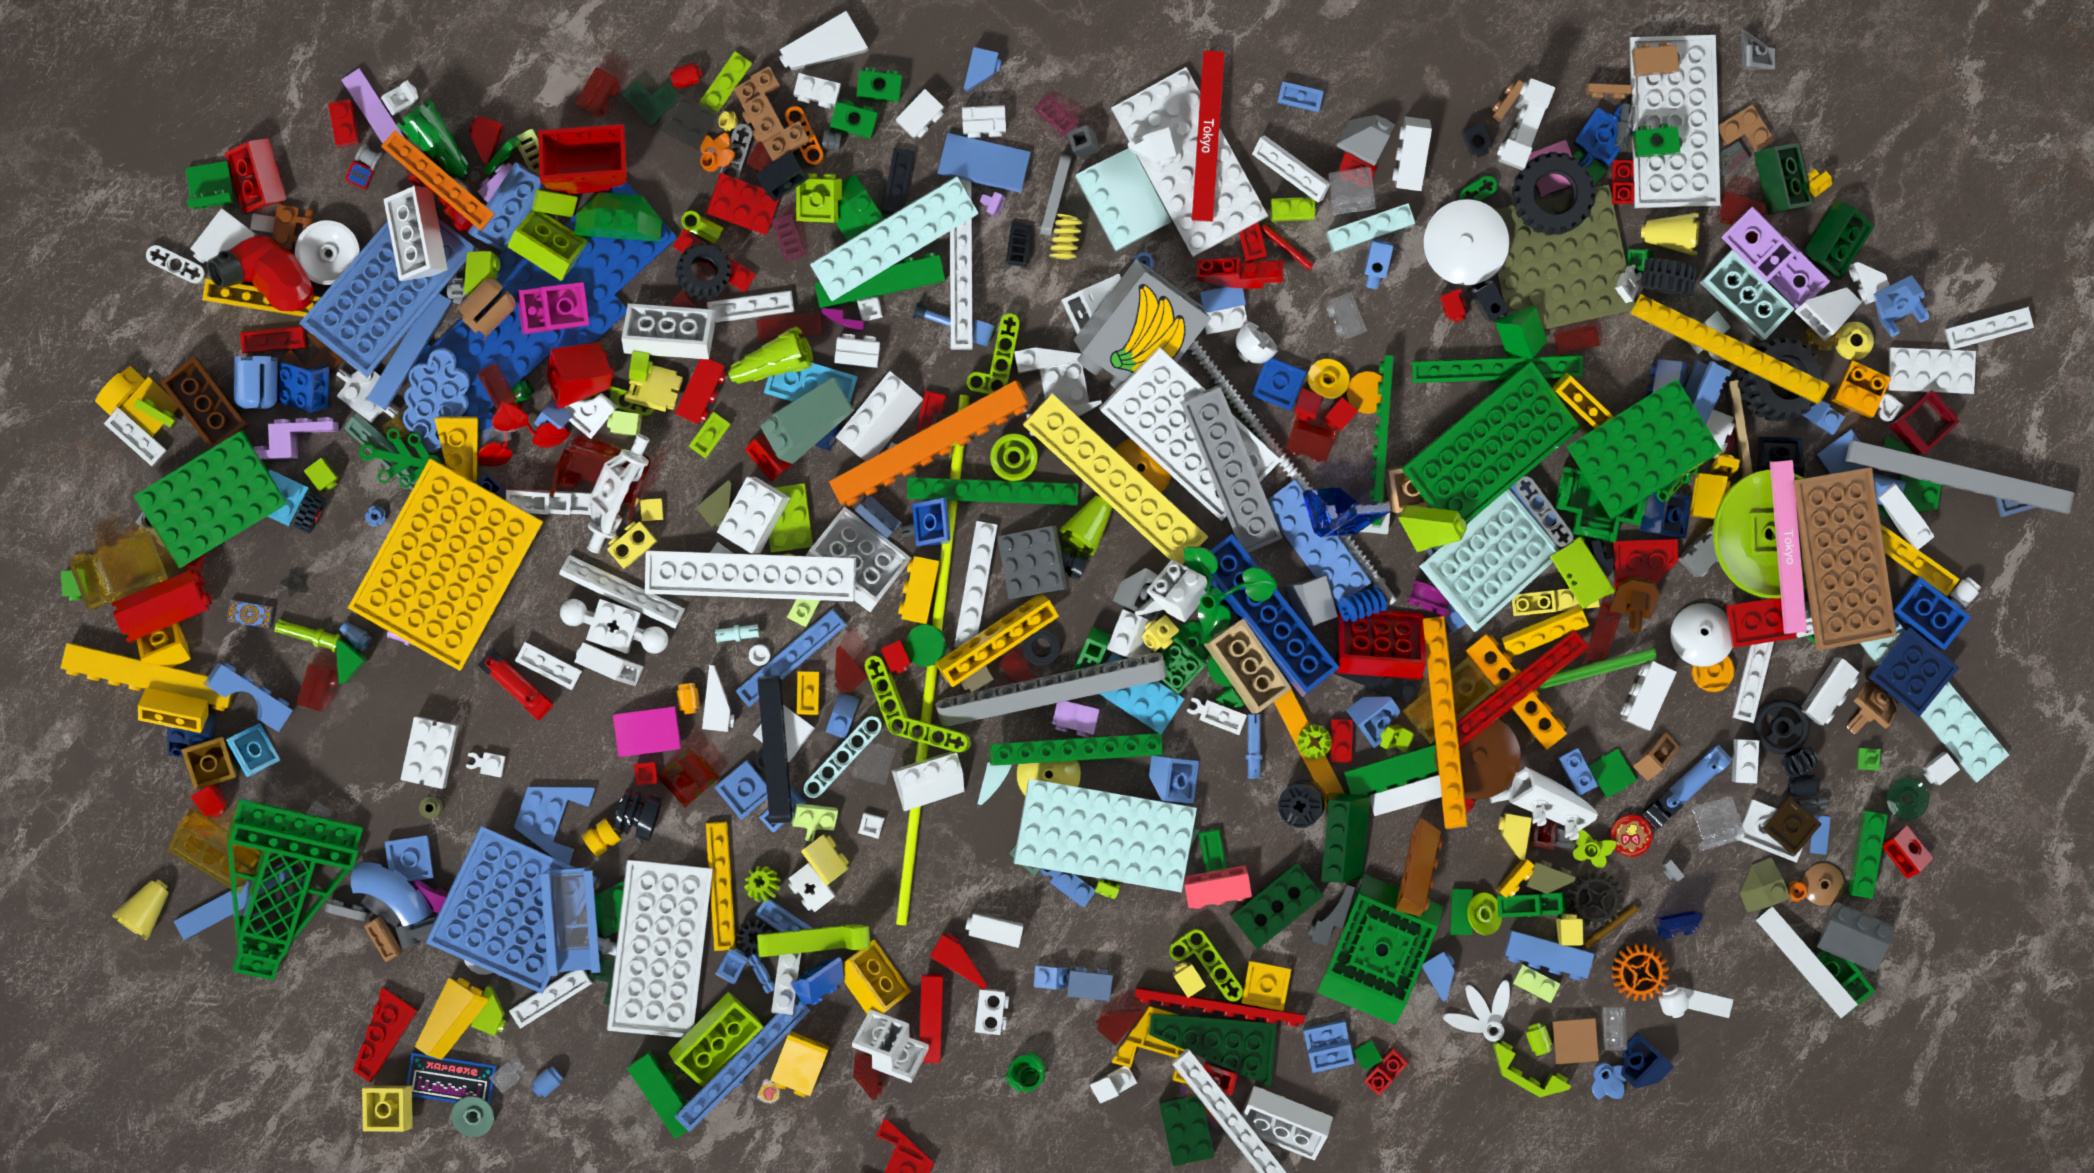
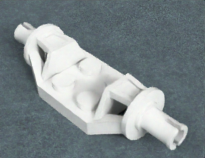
(611, 490)

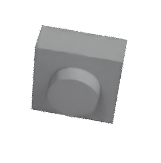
(1672, 870)

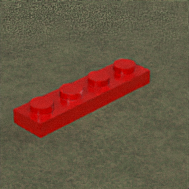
(739, 277)

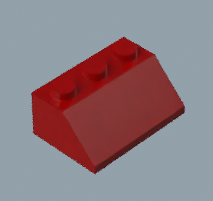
(255, 175)

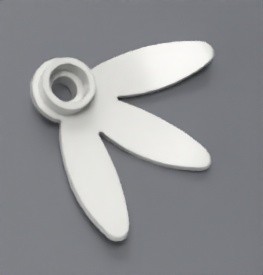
(1480, 1008)

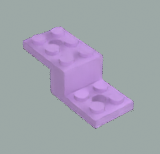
(1775, 258)
(284, 436)

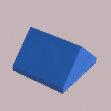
(931, 522)

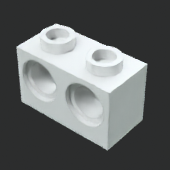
(985, 1010)

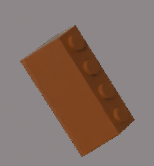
(1418, 869)

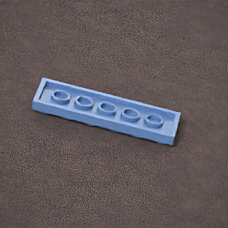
(1321, 554)

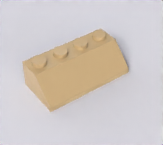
(1247, 666)

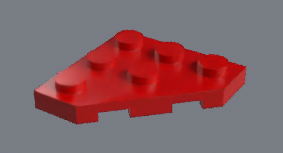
(1644, 559)

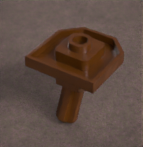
(1635, 598)

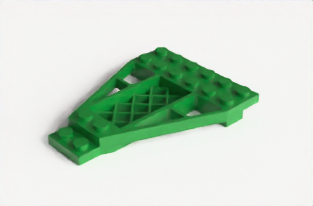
(290, 835)

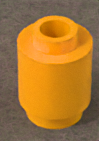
(688, 698)

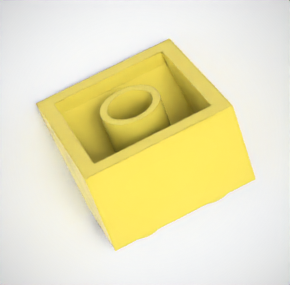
(825, 859)

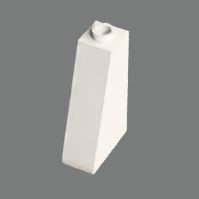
(824, 44)

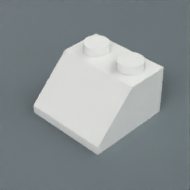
(1127, 636)

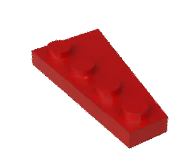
(386, 1028)

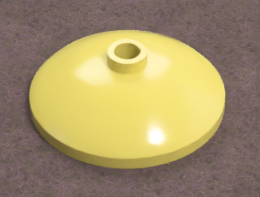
(1063, 773)

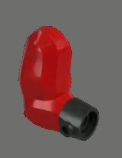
(269, 268)

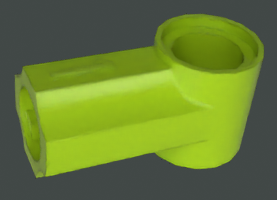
(703, 228)

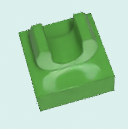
(1868, 759)

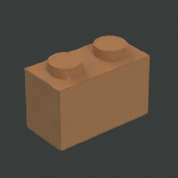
(1655, 60)

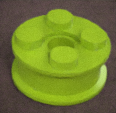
(1027, 454)

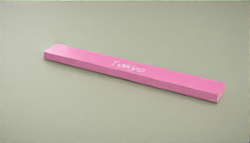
(1788, 547)

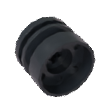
(1307, 792)
(637, 814)

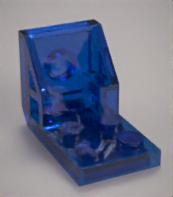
(1338, 513)

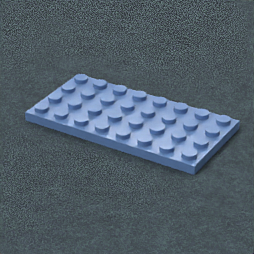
(371, 308)

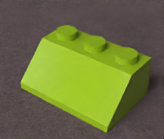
(547, 244)

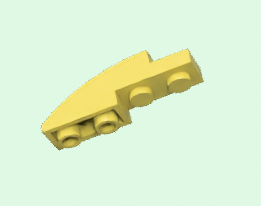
(1546, 602)

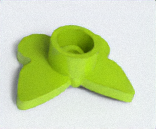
(1592, 849)

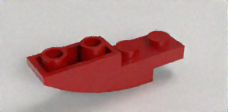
(1238, 274)

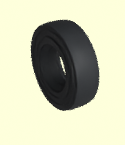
(1042, 660)

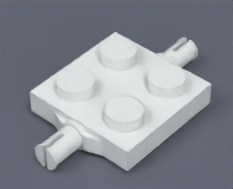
(356, 393)

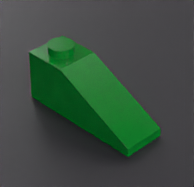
(1093, 649)

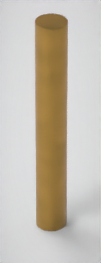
(1610, 927)

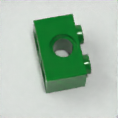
(889, 93)
(864, 128)
(1669, 141)

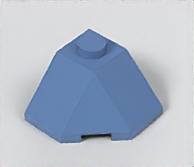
(1373, 716)

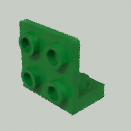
(209, 186)

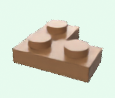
(1748, 124)

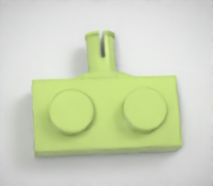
(814, 818)

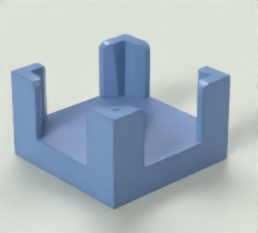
(1898, 302)

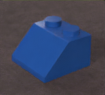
(818, 981)

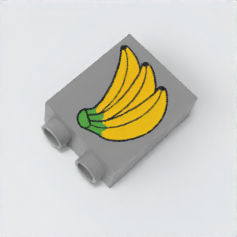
(1135, 321)

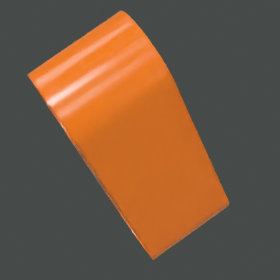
(812, 138)

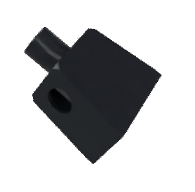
(1484, 296)

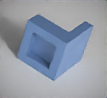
(556, 416)

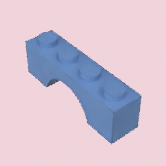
(270, 711)

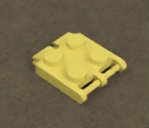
(658, 390)

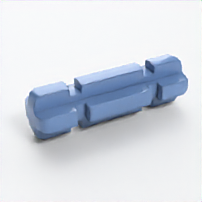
(761, 973)

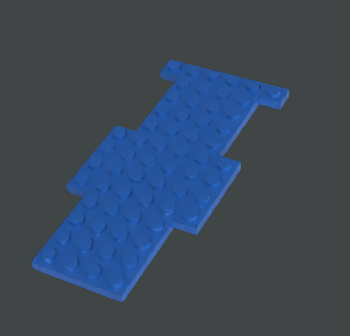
(603, 267)

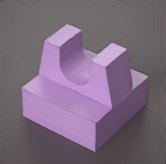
(993, 203)

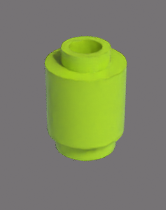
(1539, 1039)

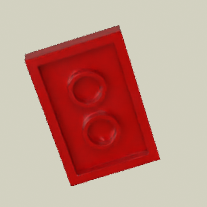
(741, 204)
(1756, 622)

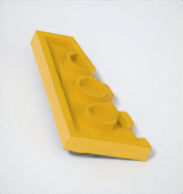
(459, 444)

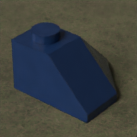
(1643, 1063)

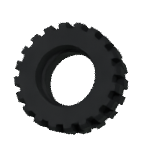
(1582, 188)
(1758, 391)

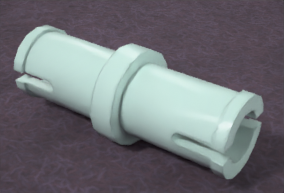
(737, 633)

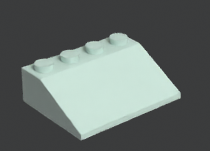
(1123, 199)

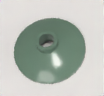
(472, 1125)

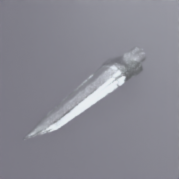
(493, 435)

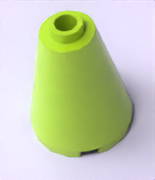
(1087, 525)

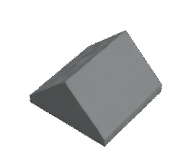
(1312, 600)

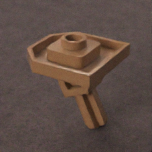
(1873, 704)

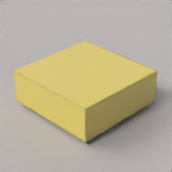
(651, 509)

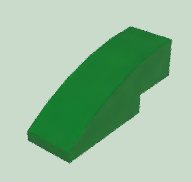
(1532, 904)

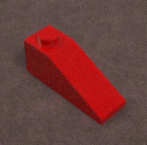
(953, 956)

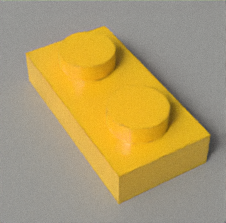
(1724, 466)
(808, 693)

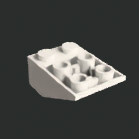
(1084, 303)

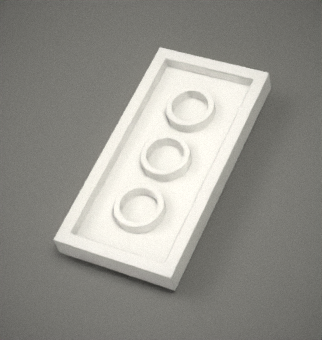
(1931, 370)

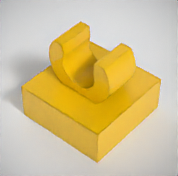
(1819, 182)

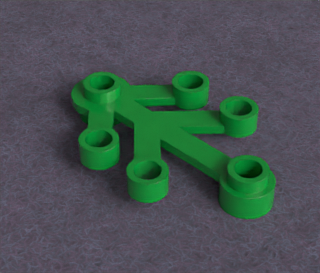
(403, 459)

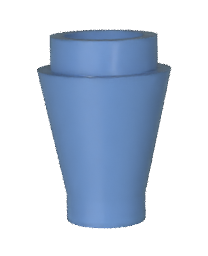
(356, 636)

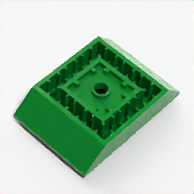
(1373, 981)

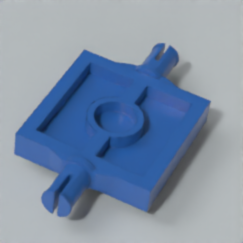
(1599, 137)

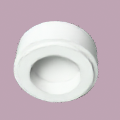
(759, 655)

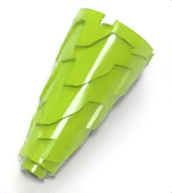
(776, 357)

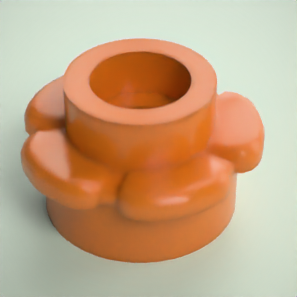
(1802, 890)

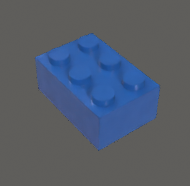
(1930, 613)

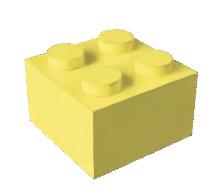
(387, 1108)

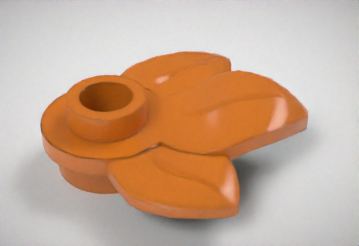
(717, 152)

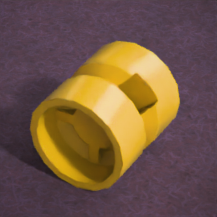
(601, 837)

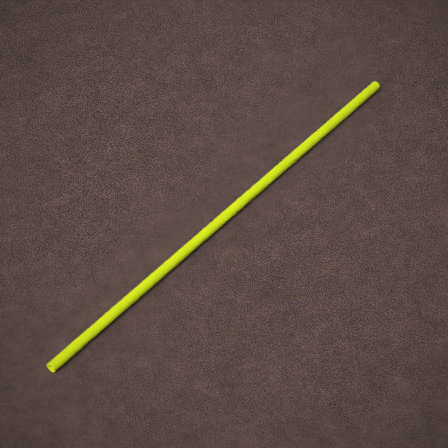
(930, 682)

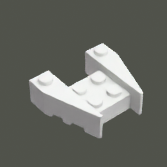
(1533, 103)
(1059, 375)

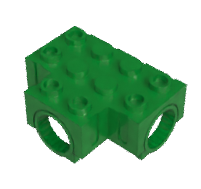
(1590, 517)

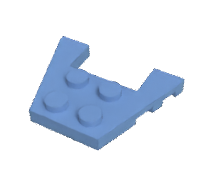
(542, 815)

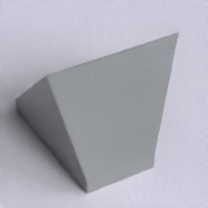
(1755, 53)

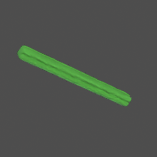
(1600, 667)

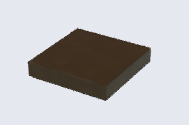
(1791, 826)

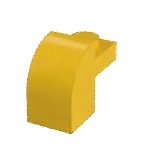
(119, 389)

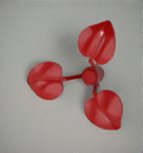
(512, 417)

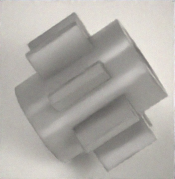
(456, 290)

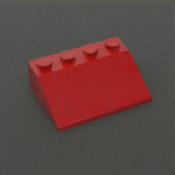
(1382, 645)

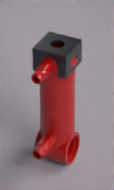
(533, 700)

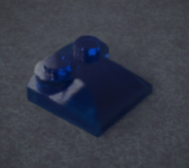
(1682, 922)

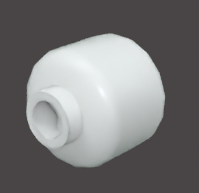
(1673, 1001)

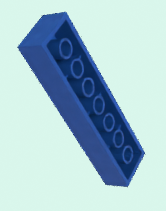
(1272, 622)

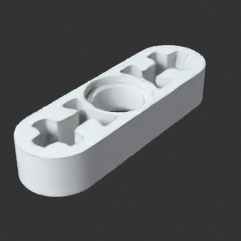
(158, 262)

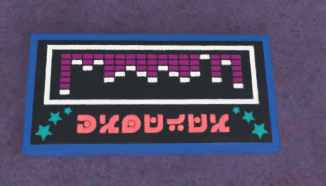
(449, 1078)

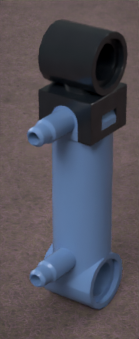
(1673, 799)

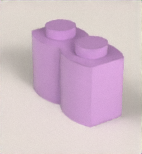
(1075, 717)

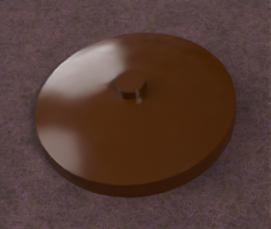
(1488, 761)

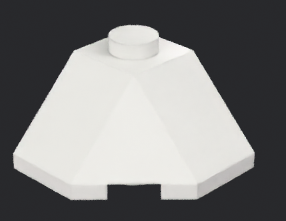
(1155, 147)

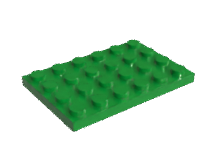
(1644, 449)
(210, 499)

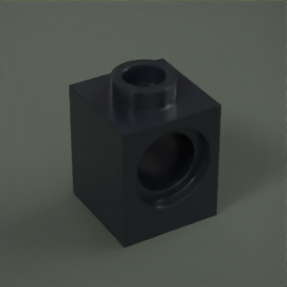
(1478, 130)

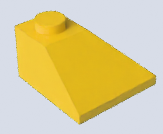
(164, 647)

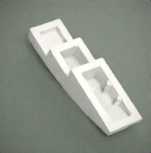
(540, 503)
(1406, 795)

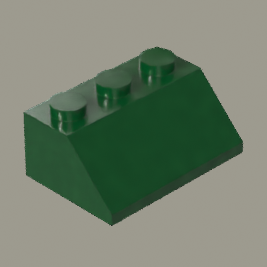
(1783, 178)
(1838, 239)

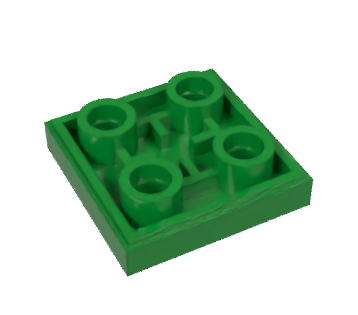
(1181, 664)

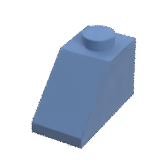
(981, 67)
(1440, 972)

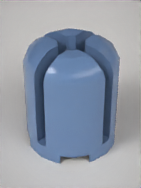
(255, 382)

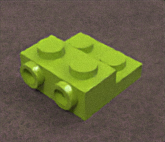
(818, 198)

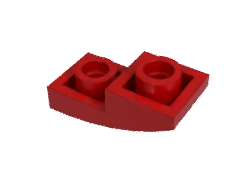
(1622, 181)
(1386, 1071)

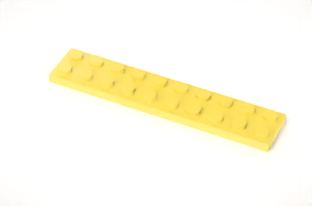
(1114, 478)

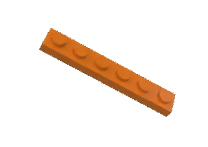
(438, 180)

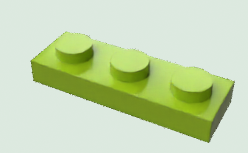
(726, 81)

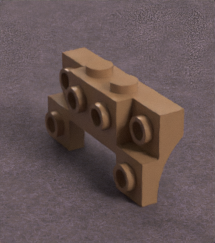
(764, 117)

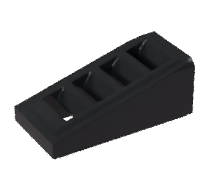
(1017, 262)

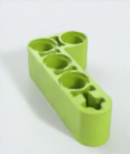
(999, 354)
(1210, 966)

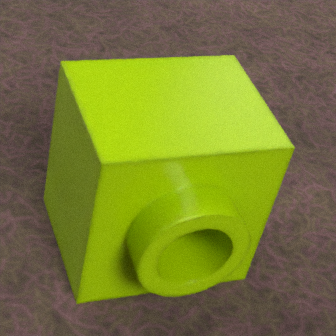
(640, 366)

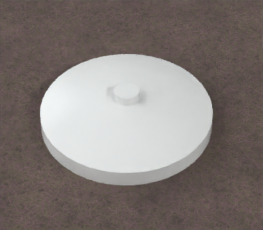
(1466, 242)

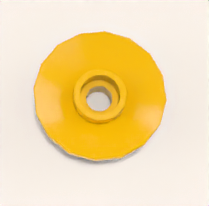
(1332, 371)

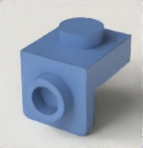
(732, 965)
(1051, 977)

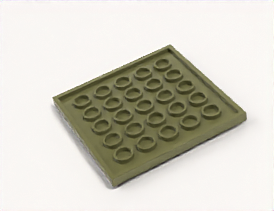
(1565, 274)

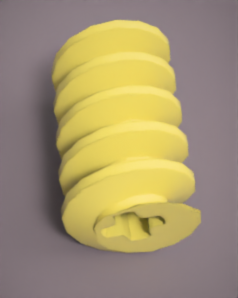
(1065, 237)

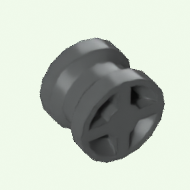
(831, 141)
(1561, 841)

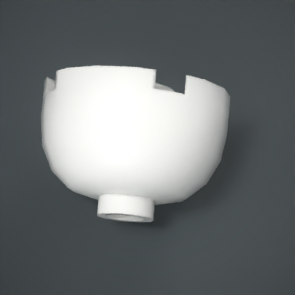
(1255, 345)

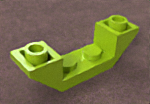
(1552, 1085)

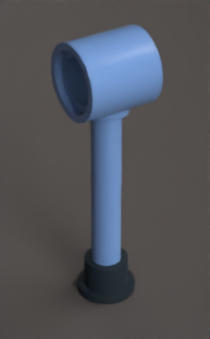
(981, 331)

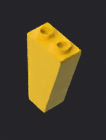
(450, 1017)

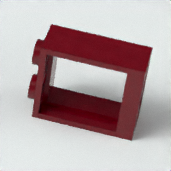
(1910, 437)

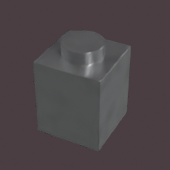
(1083, 141)

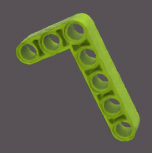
(817, 939)

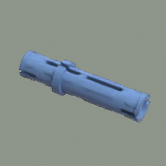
(1254, 746)

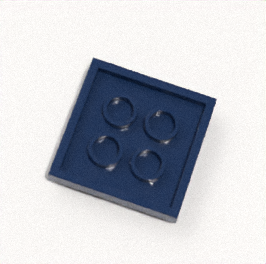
(1913, 672)

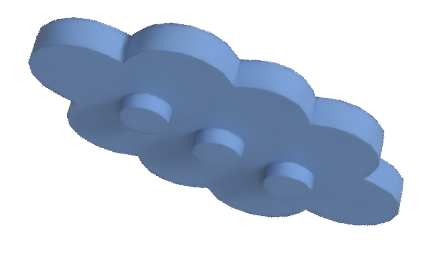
(435, 392)

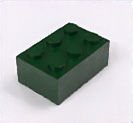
(1186, 1129)

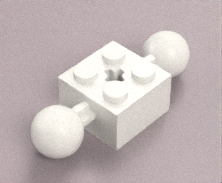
(653, 639)

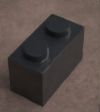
(782, 176)

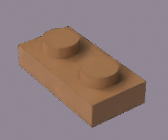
(1599, 90)
(1502, 106)

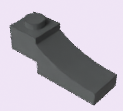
(1322, 929)

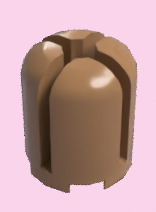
(494, 314)

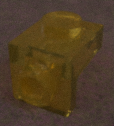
(1815, 340)

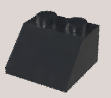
(1780, 449)

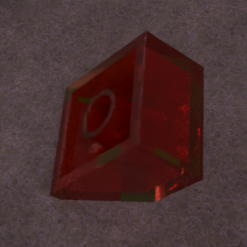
(688, 776)

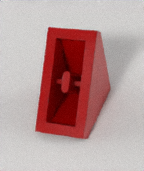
(1222, 1077)

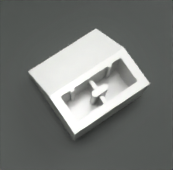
(1178, 590)

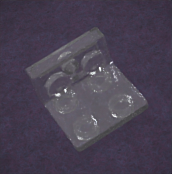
(1351, 190)
(1346, 316)
(1718, 823)

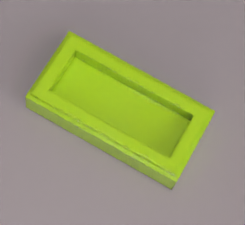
(554, 202)

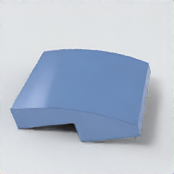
(1328, 1045)

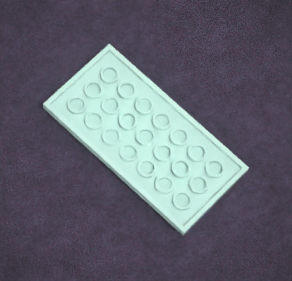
(1105, 835)

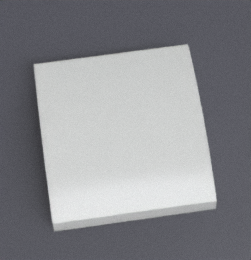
(796, 731)

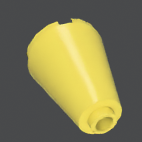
(1674, 232)
(143, 909)

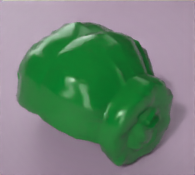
(1026, 1073)

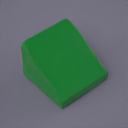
(1638, 257)
(1367, 1055)

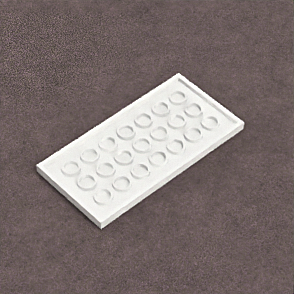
(1690, 103)
(1175, 105)
(1152, 416)
(659, 948)

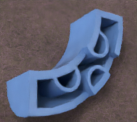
(391, 889)

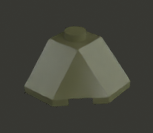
(1763, 886)

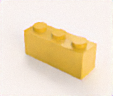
(1581, 401)
(919, 589)
(173, 710)

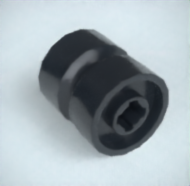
(1073, 562)

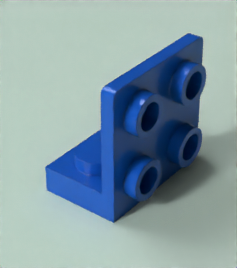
(304, 387)

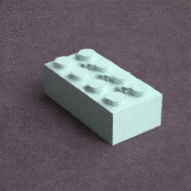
(1732, 295)

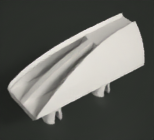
(1551, 801)

